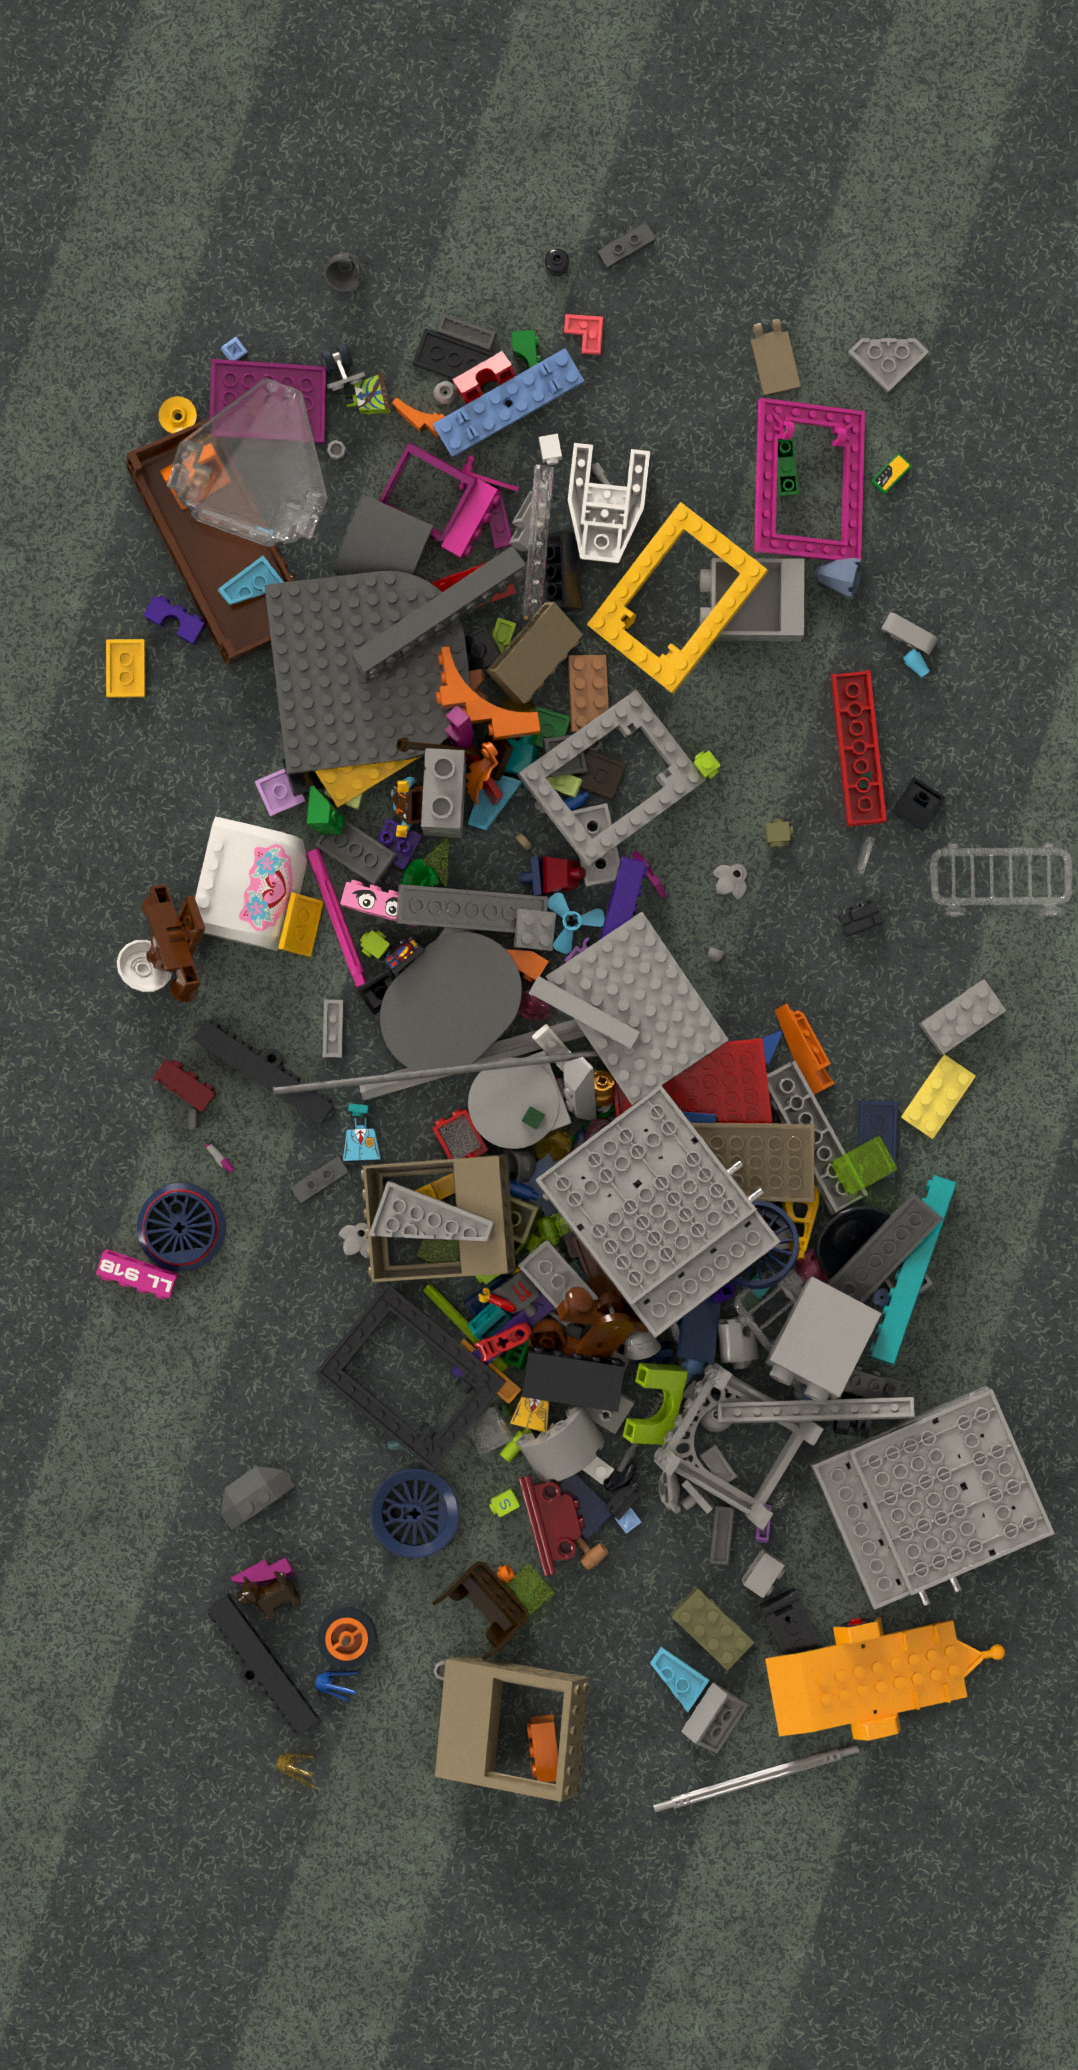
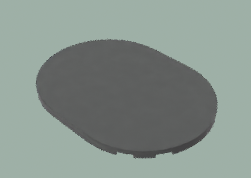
(451, 1002)

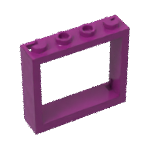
(440, 464)

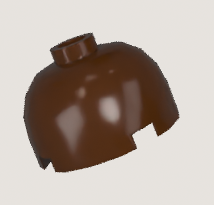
(548, 1334)

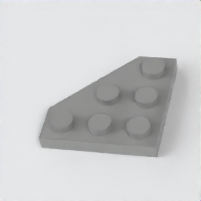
(888, 358)

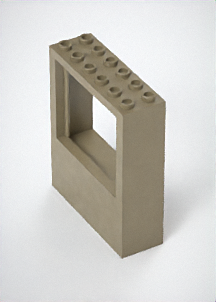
(480, 1188)
(472, 1724)

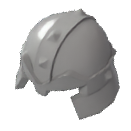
(640, 1345)

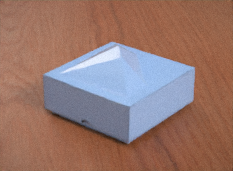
(234, 349)
(629, 1520)

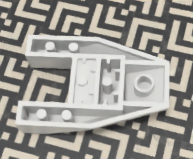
(605, 513)

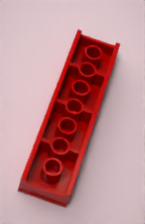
(858, 747)

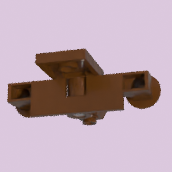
(173, 948)

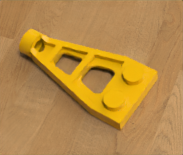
(808, 1222)

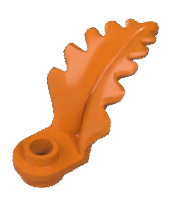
(481, 771)

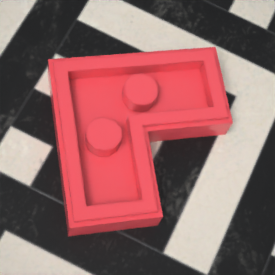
(590, 328)

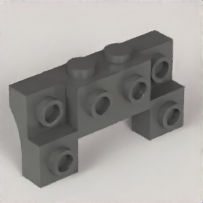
(872, 1384)

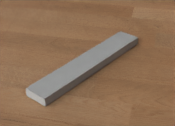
(584, 1012)

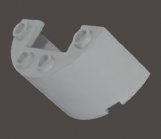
(564, 1447)

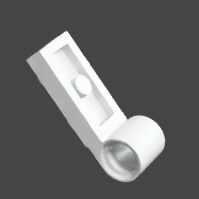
(550, 1043)

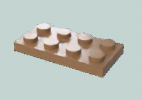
(586, 689)

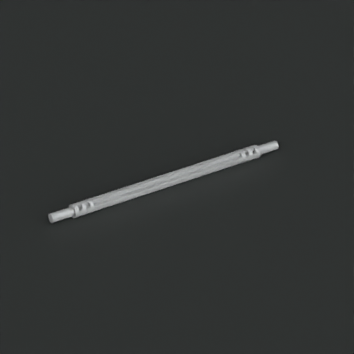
(756, 1778)

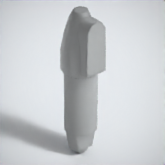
(599, 473)

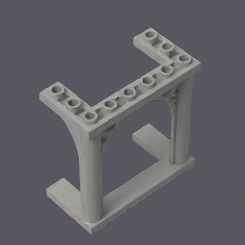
(672, 1461)

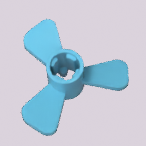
(559, 906)

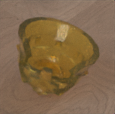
(556, 1144)

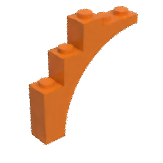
(503, 722)

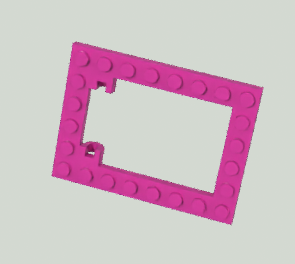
(850, 427)

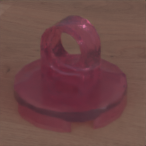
(533, 1007)

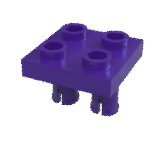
(401, 846)

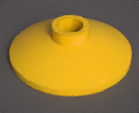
(174, 406)

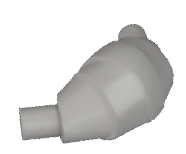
(669, 1491)

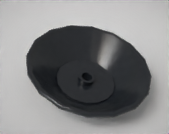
(836, 1242)

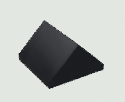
(375, 989)

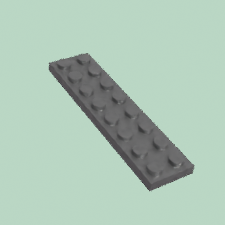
(463, 908)

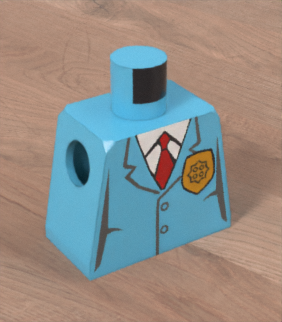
(361, 1143)

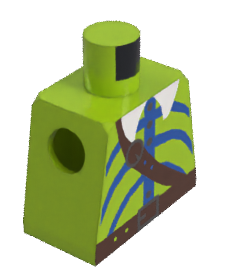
(370, 396)

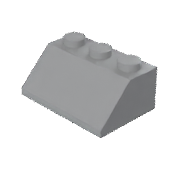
(714, 1718)

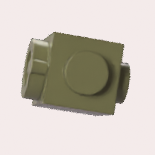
(778, 833)

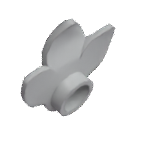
(729, 882)
(354, 1241)

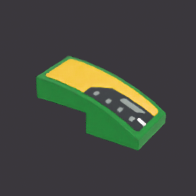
(891, 474)

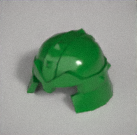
(420, 875)

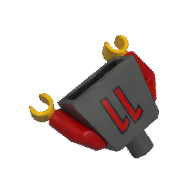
(514, 1294)

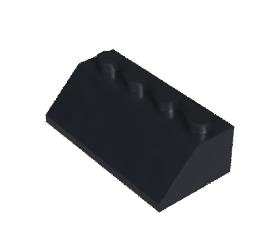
(562, 571)

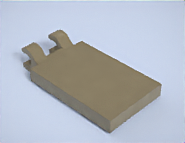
(774, 359)

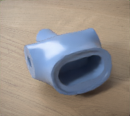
(693, 1368)

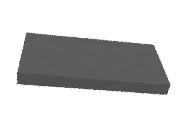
(358, 852)

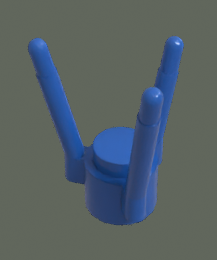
(324, 1684)

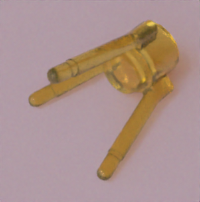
(285, 1765)

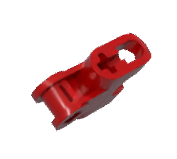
(493, 1343)

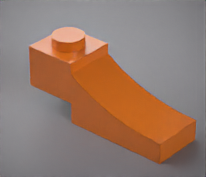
(416, 418)

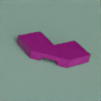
(654, 881)

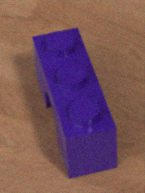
(190, 626)

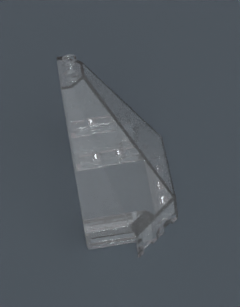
(254, 468)

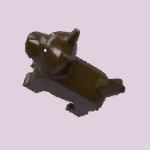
(271, 1595)

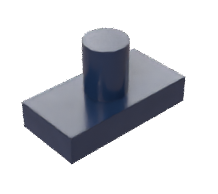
(534, 876)

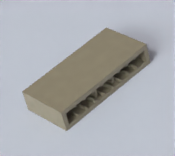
(534, 653)

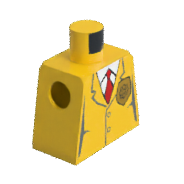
(531, 1414)

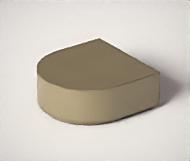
(524, 842)

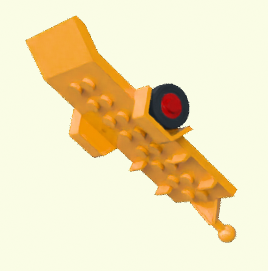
(885, 1677)

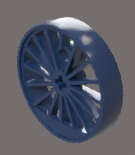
(786, 1224)

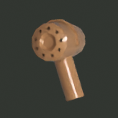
(593, 1556)

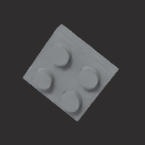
(534, 929)

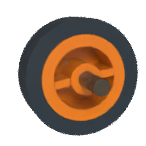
(347, 1637)

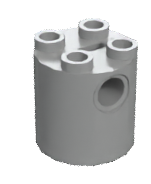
(736, 1343)

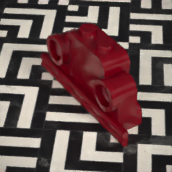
(553, 1520)

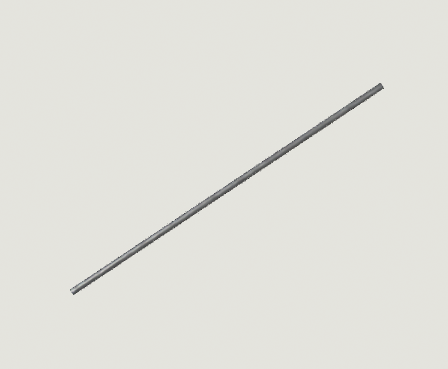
(433, 1072)

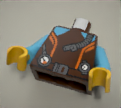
(407, 804)

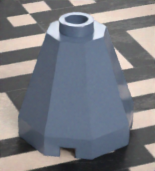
(840, 576)

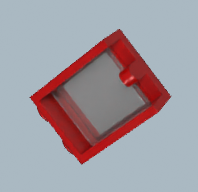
(459, 1136)

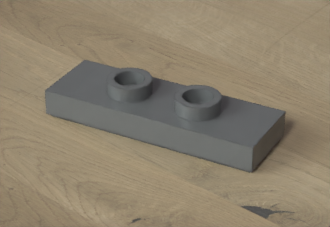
(626, 245)
(466, 332)
(319, 1179)
(721, 1535)

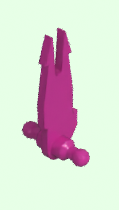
(467, 468)

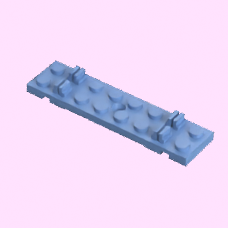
(526, 392)

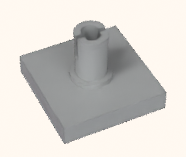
(610, 1419)

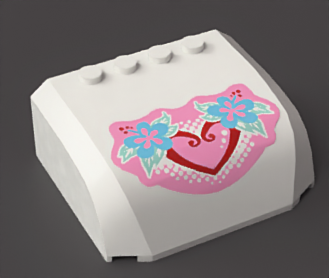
(249, 882)

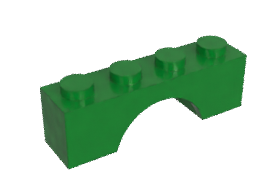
(524, 347)

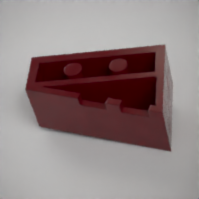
(185, 1084)

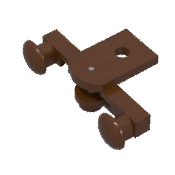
(608, 1330)

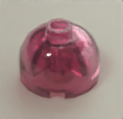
(810, 1267)

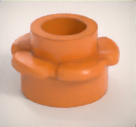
(505, 1573)

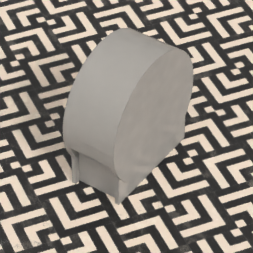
(503, 1097)

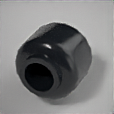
(556, 262)

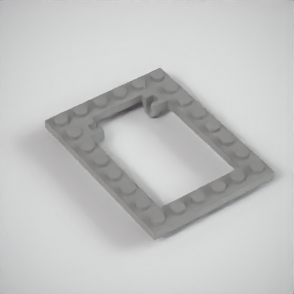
(676, 780)

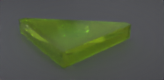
(439, 860)

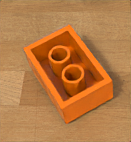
(543, 1747)

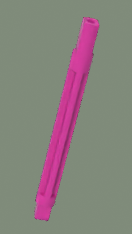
(337, 917)

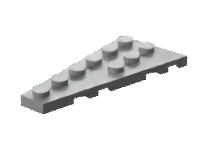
(416, 1215)

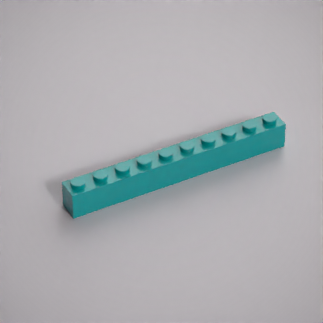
(910, 1279)

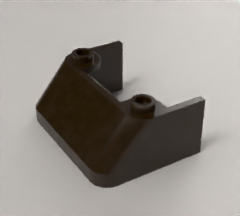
(492, 1599)

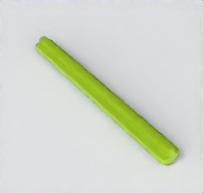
(458, 1320)

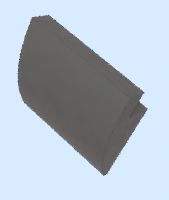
(382, 540)

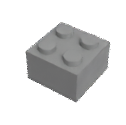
(763, 1573)

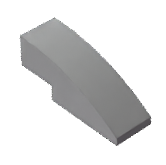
(522, 520)

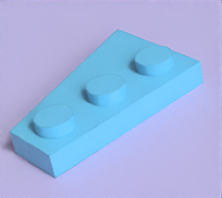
(249, 582)
(484, 812)
(680, 1677)

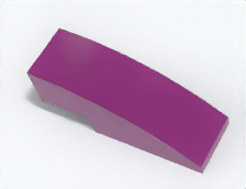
(460, 728)
(264, 1572)

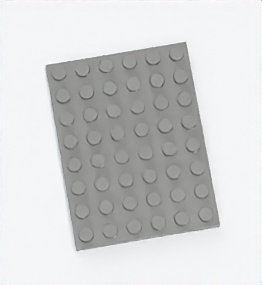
(644, 987)

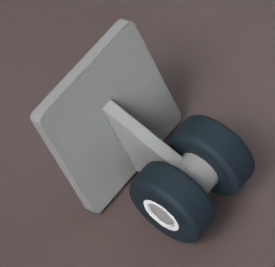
(342, 356)

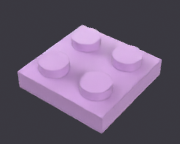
(277, 793)

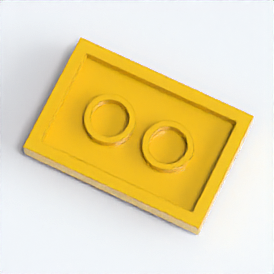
(125, 668)
(300, 924)

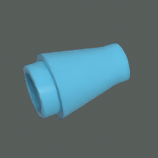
(916, 662)

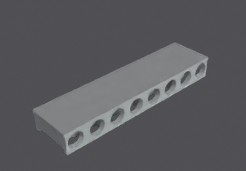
(796, 1104)

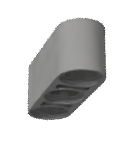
(909, 633)

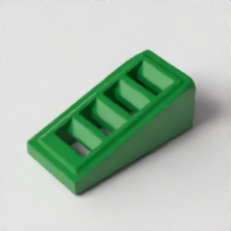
(511, 1353)

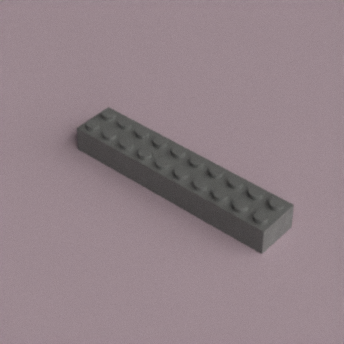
(439, 613)

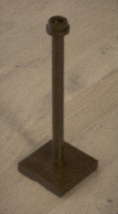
(502, 746)

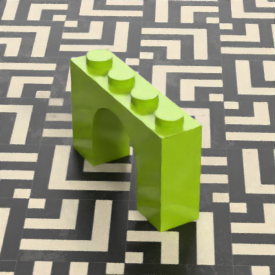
(672, 1382)

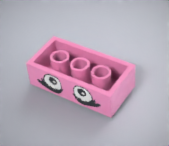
(370, 900)

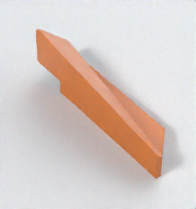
(805, 1048)

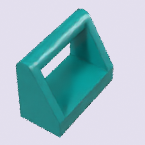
(488, 1318)

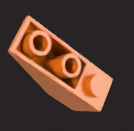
(529, 963)

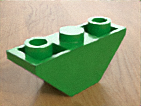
(786, 468)

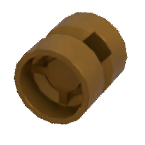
(603, 1088)

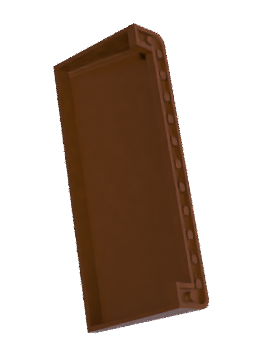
(205, 554)

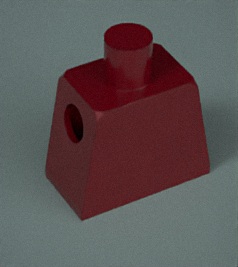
(561, 875)

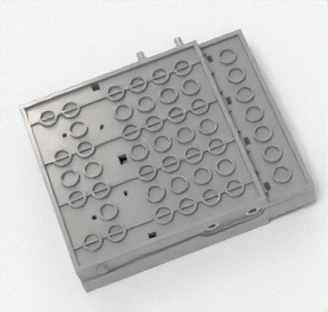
(658, 1211)
(932, 1498)

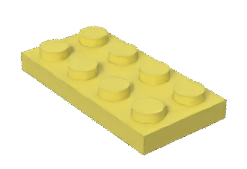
(938, 1096)

